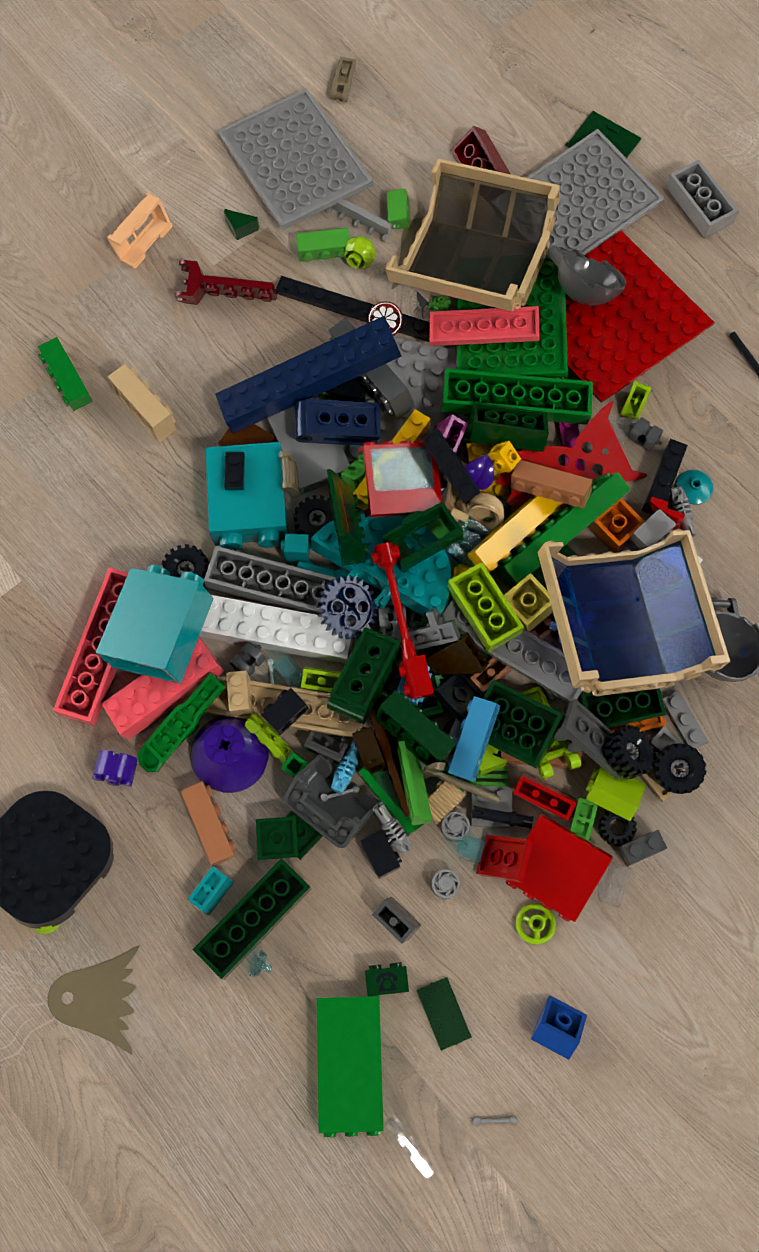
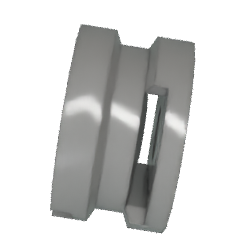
(455, 826)
(445, 884)

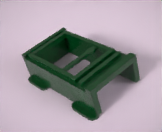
(417, 521)

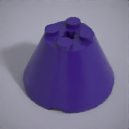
(231, 768)

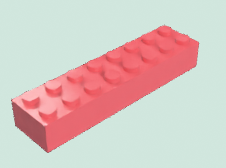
(89, 674)

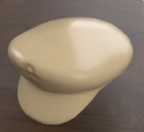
(484, 506)

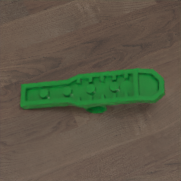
(179, 725)

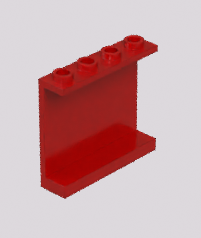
(561, 868)

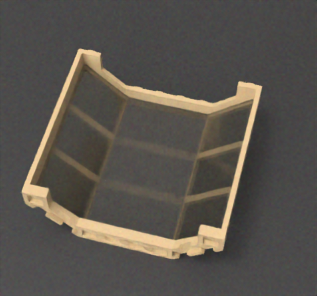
(480, 236)

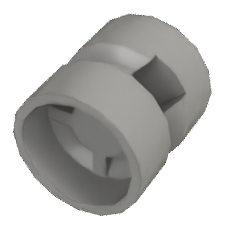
(383, 617)

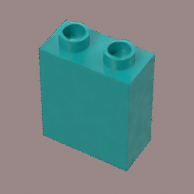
(250, 513)
(156, 623)

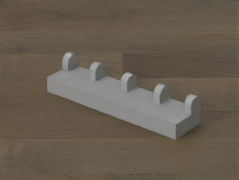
(362, 217)

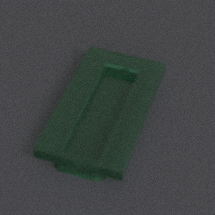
(444, 1013)

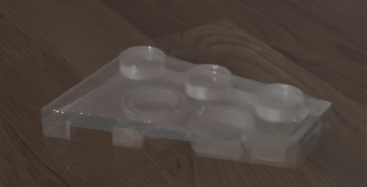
(411, 1146)

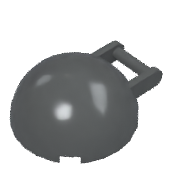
(586, 279)
(741, 643)

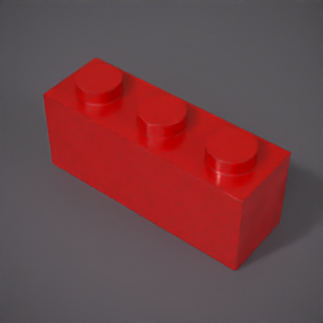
(545, 796)

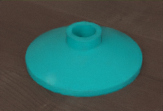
(695, 494)

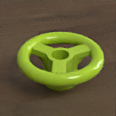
(537, 940)

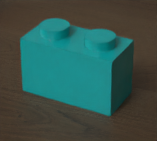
(296, 548)

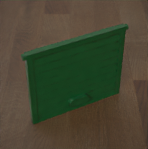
(620, 137)

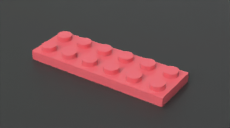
(484, 326)

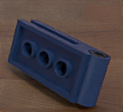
(337, 422)

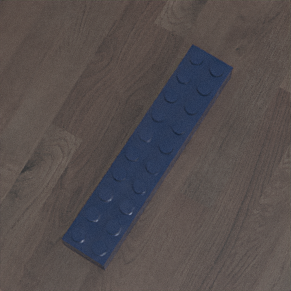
(308, 374)

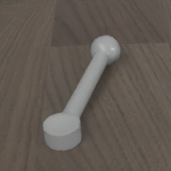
(324, 797)
(477, 1121)

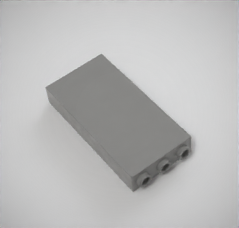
(311, 458)

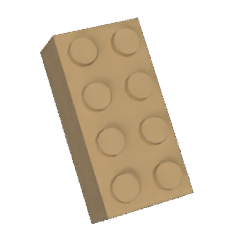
(142, 402)

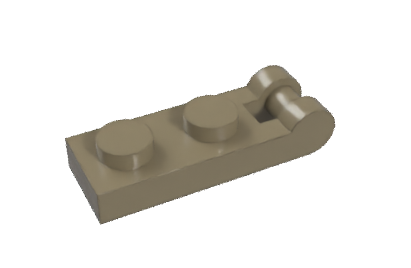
(343, 78)

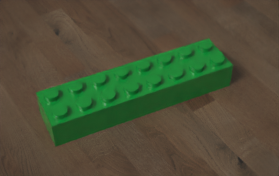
(561, 398)
(562, 528)

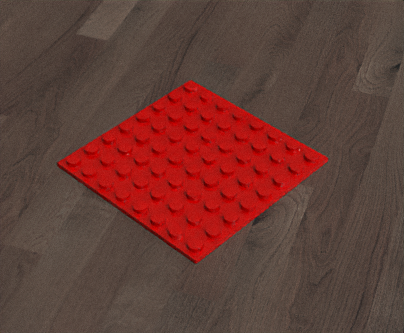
(636, 329)

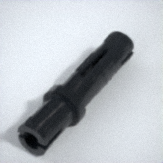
(510, 818)

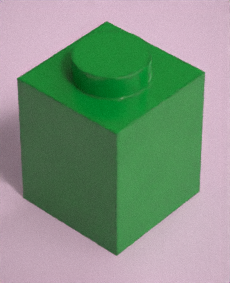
(294, 764)

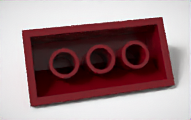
(478, 151)

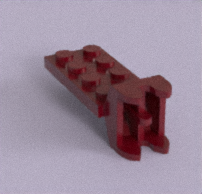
(199, 284)

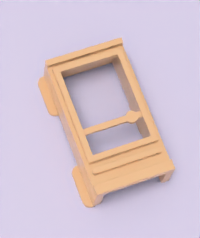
(157, 227)

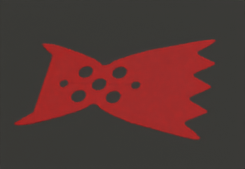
(601, 436)

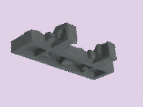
(435, 633)

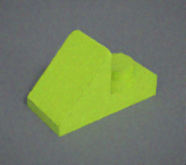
(491, 762)

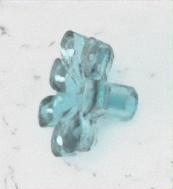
(260, 964)

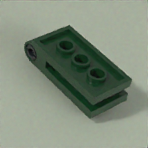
(359, 704)

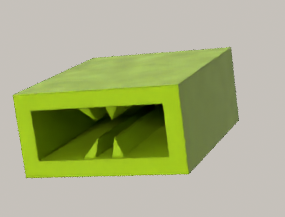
(614, 795)

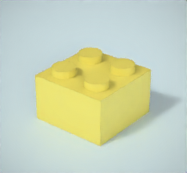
(529, 602)

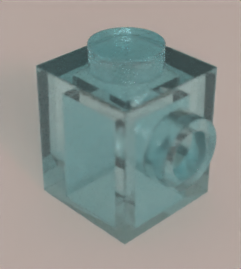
(471, 849)

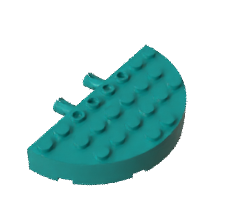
(419, 588)

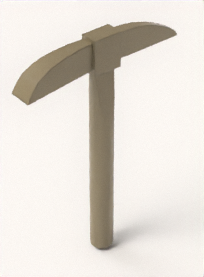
(435, 770)

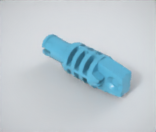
(345, 769)

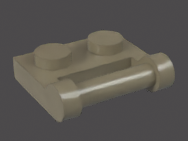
(290, 473)

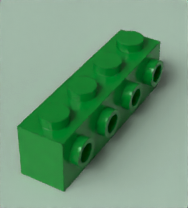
(65, 374)

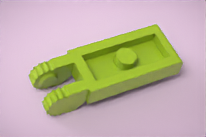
(268, 736)

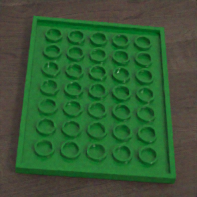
(526, 358)

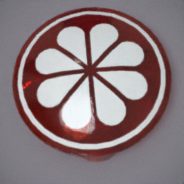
(391, 313)

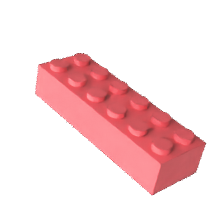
(151, 698)

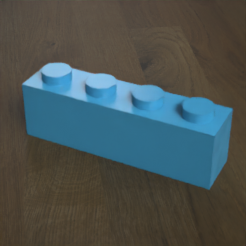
(474, 738)

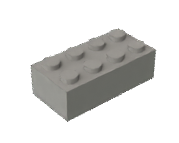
(702, 198)

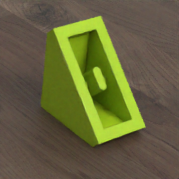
(636, 400)

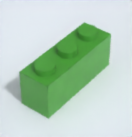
(322, 244)

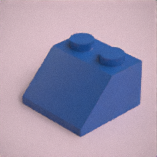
(559, 1027)

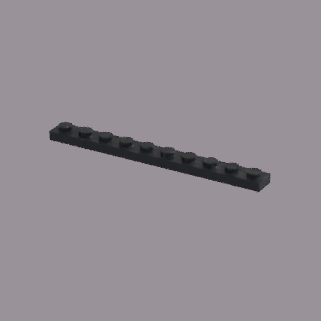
(345, 305)

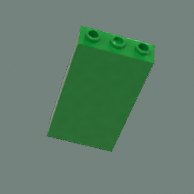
(349, 1066)

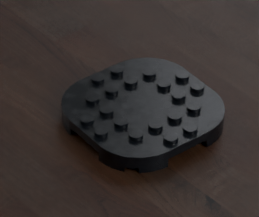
(49, 858)

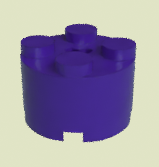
(115, 768)

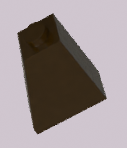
(457, 657)

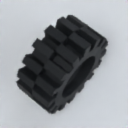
(612, 838)

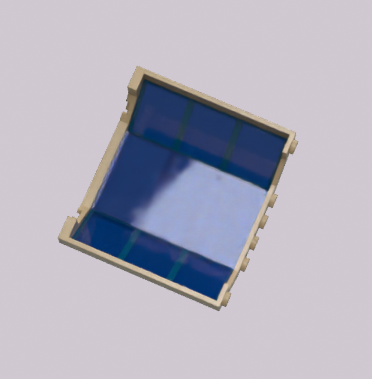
(633, 616)

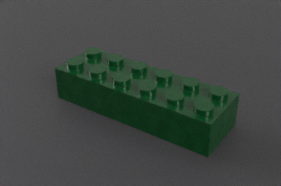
(252, 919)

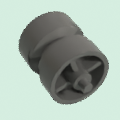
(645, 433)
(248, 659)

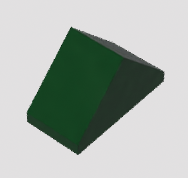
(240, 223)

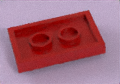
(505, 858)

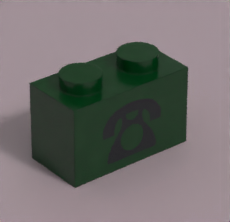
(386, 980)

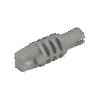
(681, 504)
(392, 828)

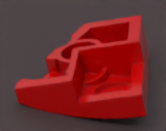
(660, 504)

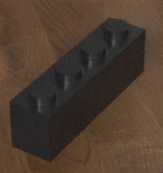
(451, 465)
(665, 473)

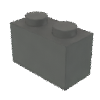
(642, 848)
(396, 920)

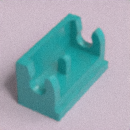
(210, 890)

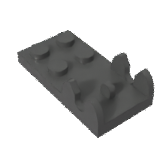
(586, 734)

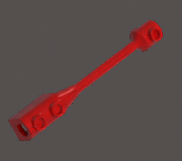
(413, 667)

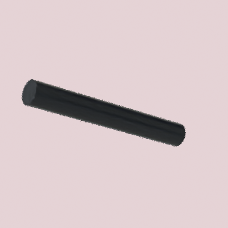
(745, 352)

